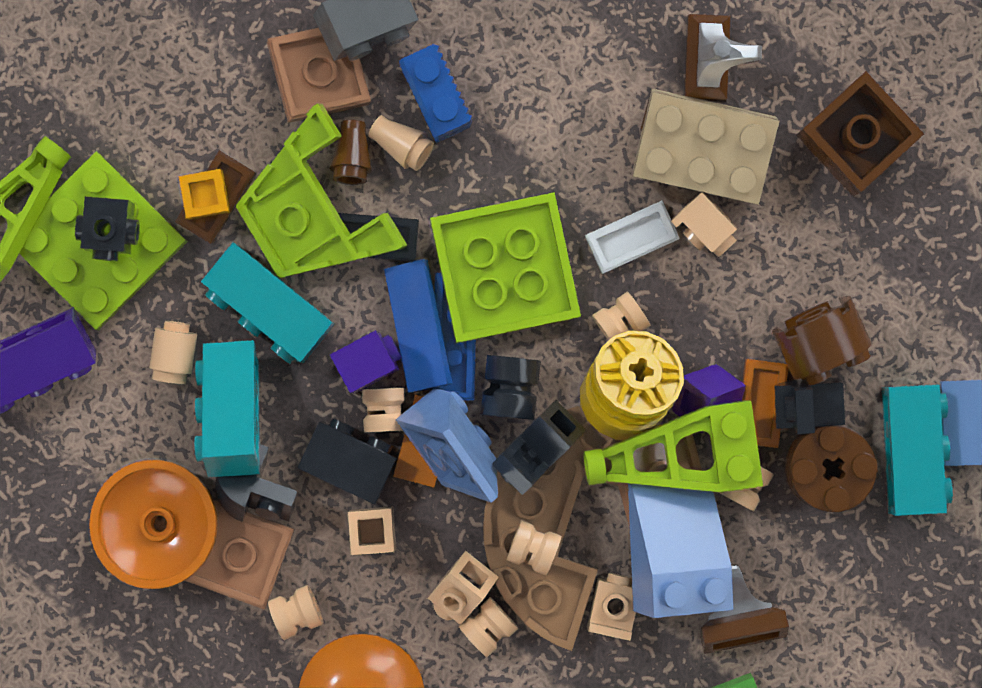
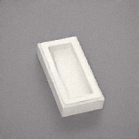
(632, 237)

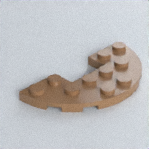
(553, 602)

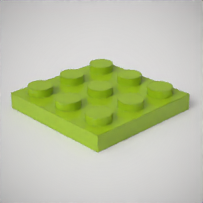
(505, 267)
(90, 285)

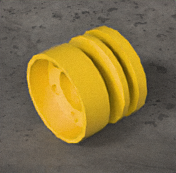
(618, 402)

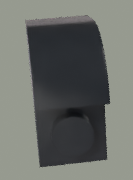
(809, 406)
(538, 447)
(253, 492)

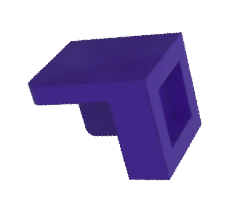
(707, 388)

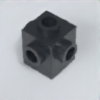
(96, 217)

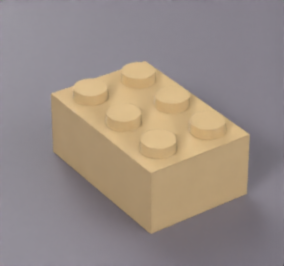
(705, 146)

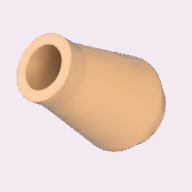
(403, 143)

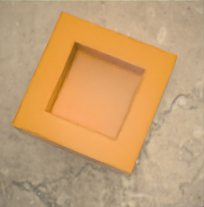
(204, 194)

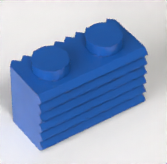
(436, 92)

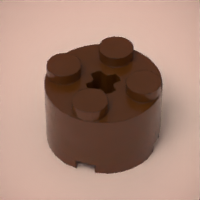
(823, 340)
(854, 465)

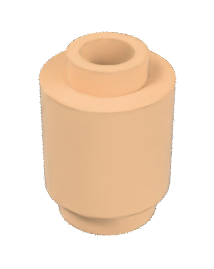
(172, 352)

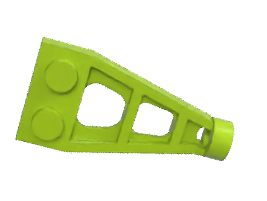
(43, 183)
(733, 449)

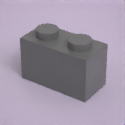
(356, 25)

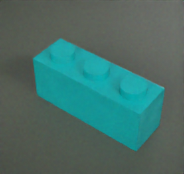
(266, 304)
(228, 409)
(916, 450)

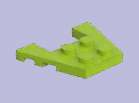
(295, 216)

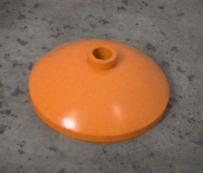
(125, 528)
(361, 663)

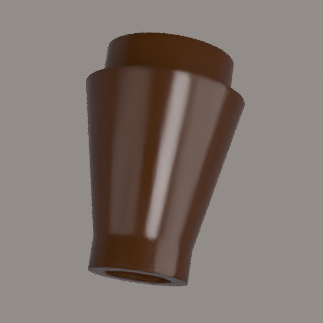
(351, 154)

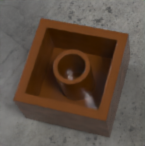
(860, 134)

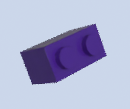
(366, 361)

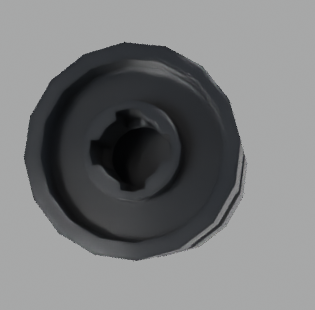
(510, 387)

